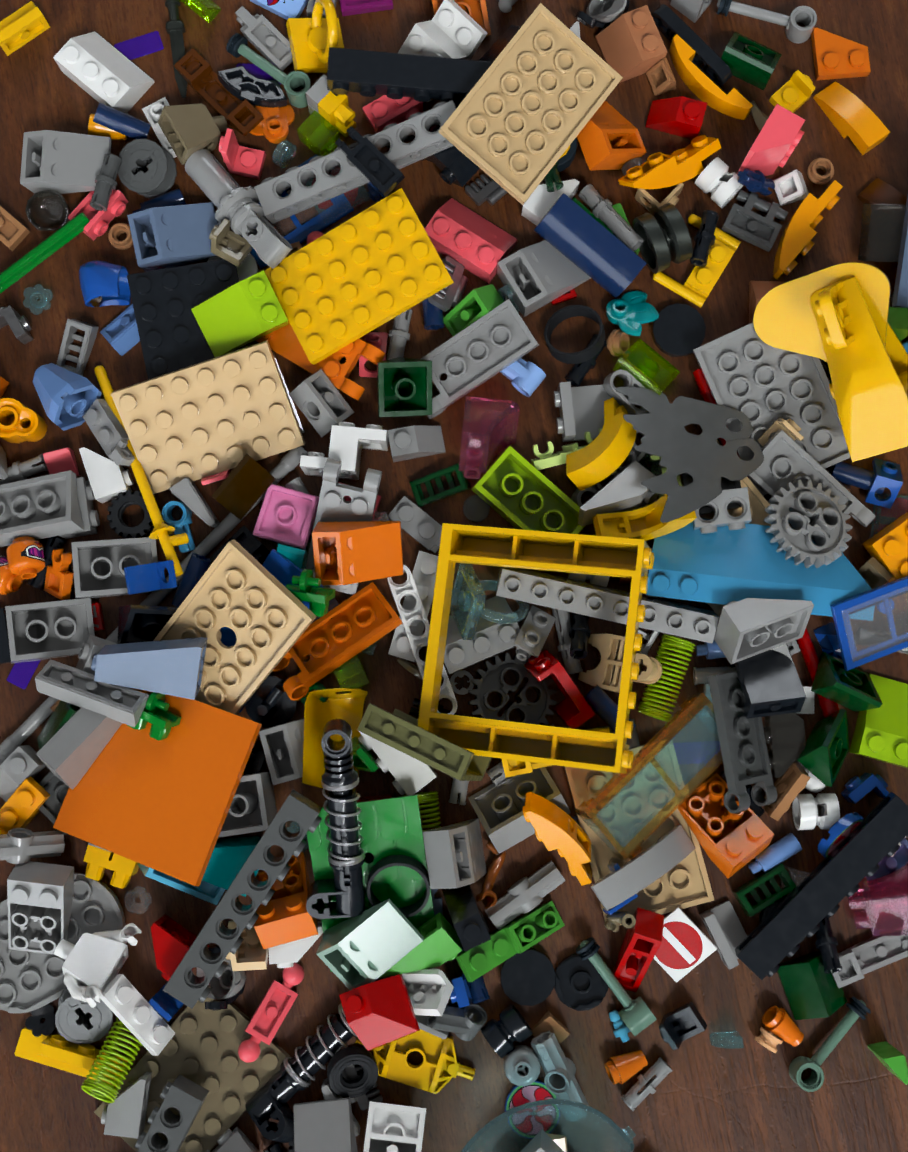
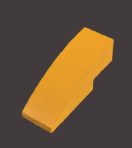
(851, 117)

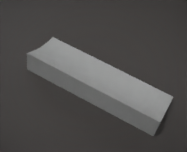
(39, 507)

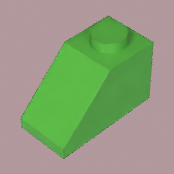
(472, 307)

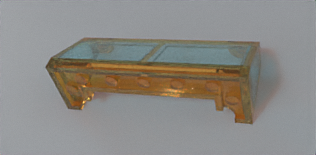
(659, 779)

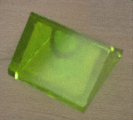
(647, 367)

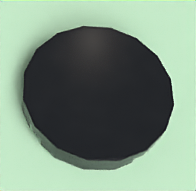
(678, 330)
(528, 977)
(579, 983)

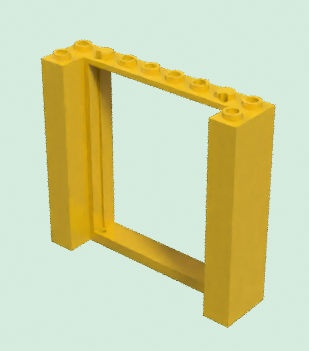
(550, 553)

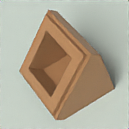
(661, 77)

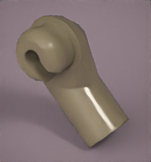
(617, 918)

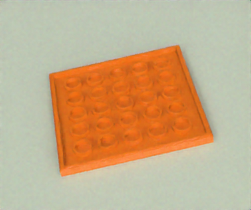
(163, 796)

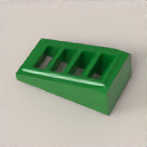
(362, 758)

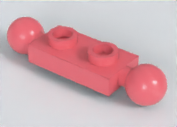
(270, 1013)

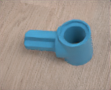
(182, 525)

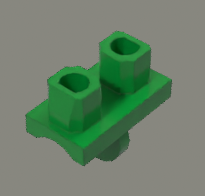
(317, 596)
(157, 714)

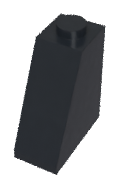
(467, 916)

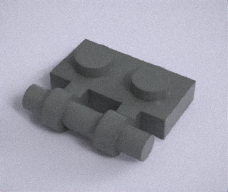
(751, 226)

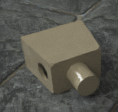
(191, 129)

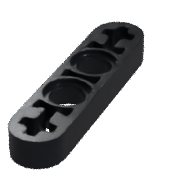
(705, 58)

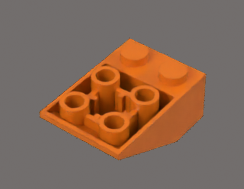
(609, 140)
(357, 551)
(726, 837)
(286, 914)

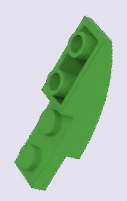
(511, 939)

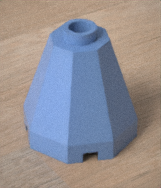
(64, 395)

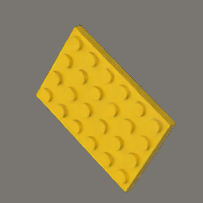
(358, 276)

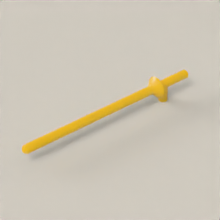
(161, 530)

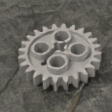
(808, 524)

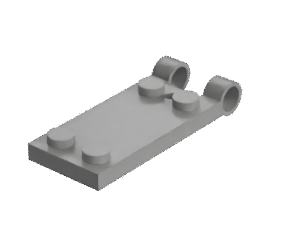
(478, 354)
(788, 462)
(334, 508)

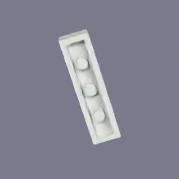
(424, 578)

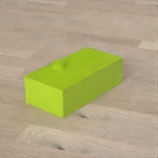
(527, 496)

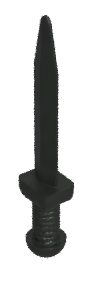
(176, 28)

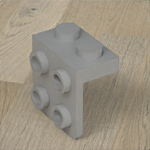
(579, 410)

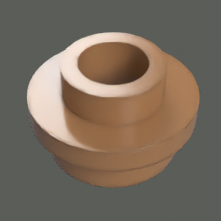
(823, 164)
(114, 233)
(618, 342)

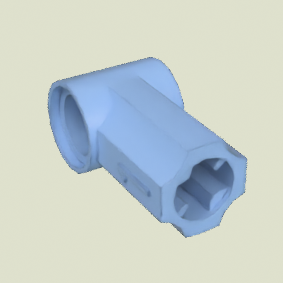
(524, 376)

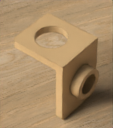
(671, 198)
(788, 427)

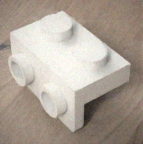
(428, 991)

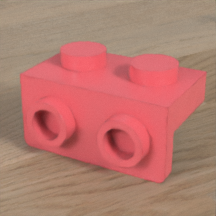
(100, 219)

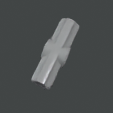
(24, 844)
(525, 895)
(556, 1064)

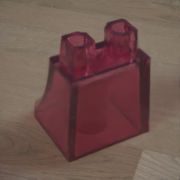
(486, 432)
(883, 904)

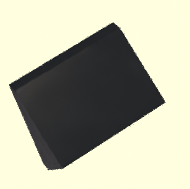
(142, 622)

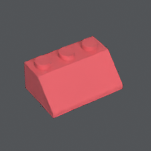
(774, 142)
(469, 239)

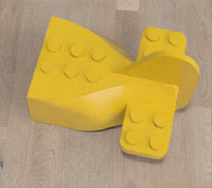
(844, 321)

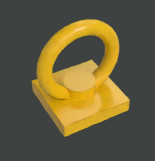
(313, 36)

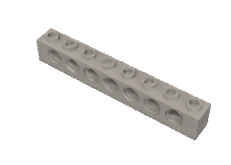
(327, 187)
(605, 603)

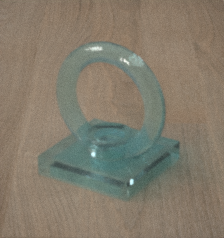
(469, 603)

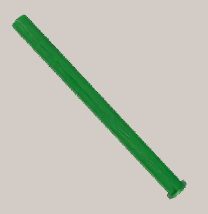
(42, 251)

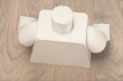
(95, 961)

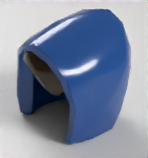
(104, 284)

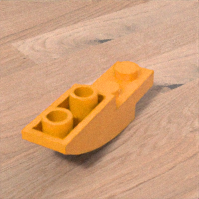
(669, 170)
(801, 230)
(22, 805)
(560, 832)

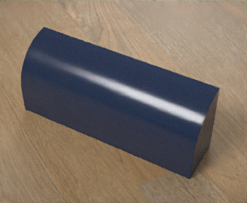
(590, 246)

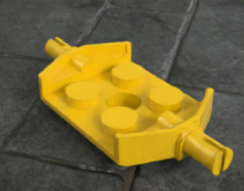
(433, 1073)

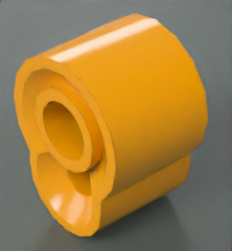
(19, 422)

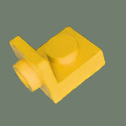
(794, 92)

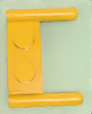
(703, 278)

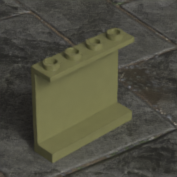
(405, 735)

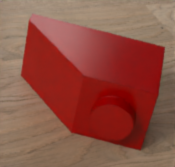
(677, 116)

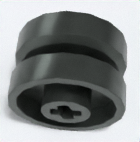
(664, 238)

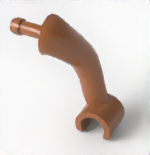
(491, 876)

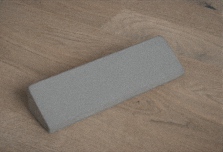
(82, 691)

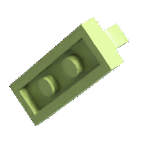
(548, 459)

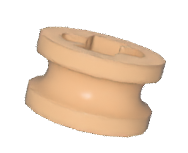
(768, 1040)

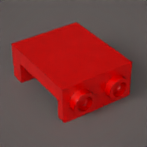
(574, 708)

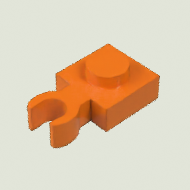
(58, 578)

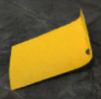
(316, 715)

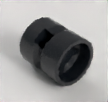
(508, 1029)

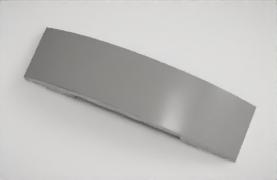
(644, 868)
(869, 956)

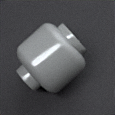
(523, 1056)

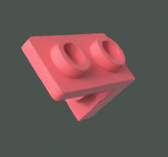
(241, 159)

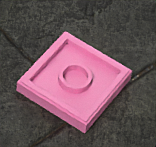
(286, 516)

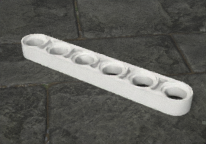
(417, 642)

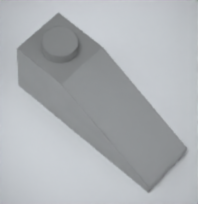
(620, 494)

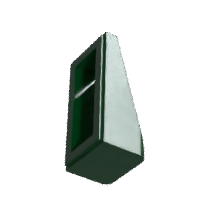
(418, 492)
(751, 910)

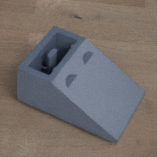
(172, 235)

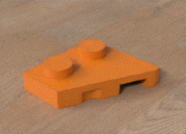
(838, 56)

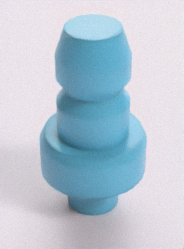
(620, 1028)

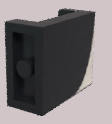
(770, 683)

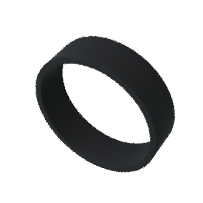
(568, 312)
(400, 860)

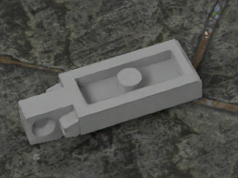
(265, 38)
(109, 432)
(417, 524)

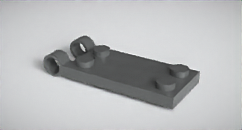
(741, 745)

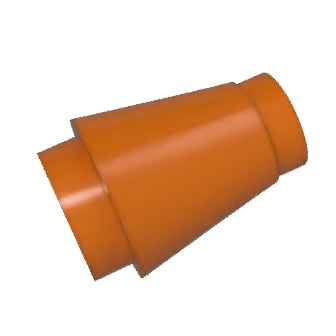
(781, 1025)
(624, 1066)

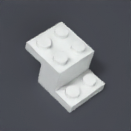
(447, 35)
(346, 446)
(394, 1128)

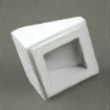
(790, 188)

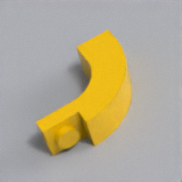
(605, 452)
(639, 523)

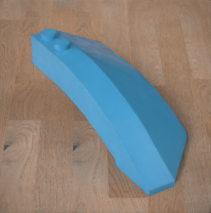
(742, 566)

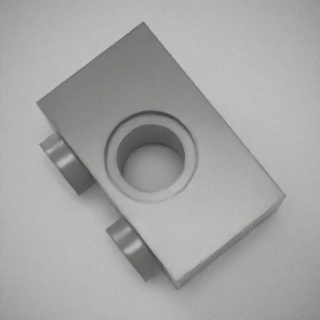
(321, 402)

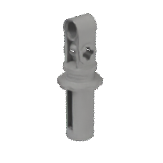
(238, 206)

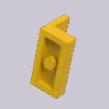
(21, 27)

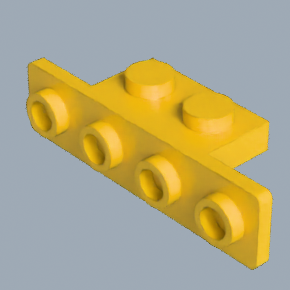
(60, 1053)

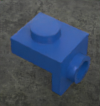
(859, 786)
(461, 992)

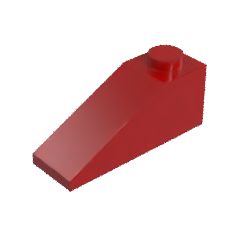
(639, 948)

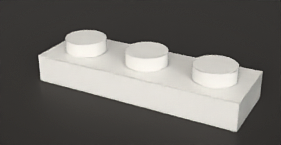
(137, 1014)

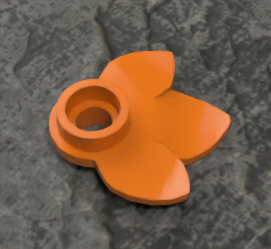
(275, 123)

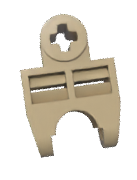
(608, 672)

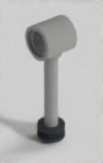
(793, 32)

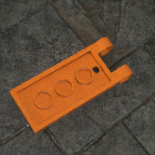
(288, 346)
(338, 638)

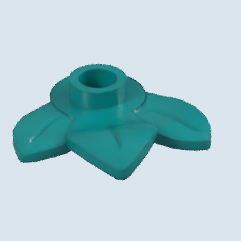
(633, 312)

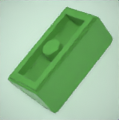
(891, 1059)

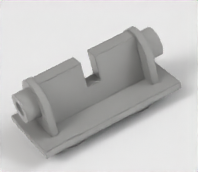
(533, 633)

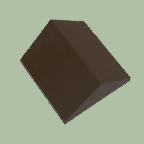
(243, 487)

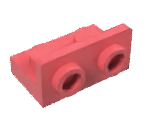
(389, 111)

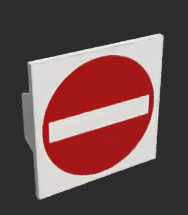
(682, 945)

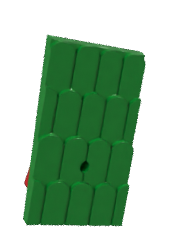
(388, 829)

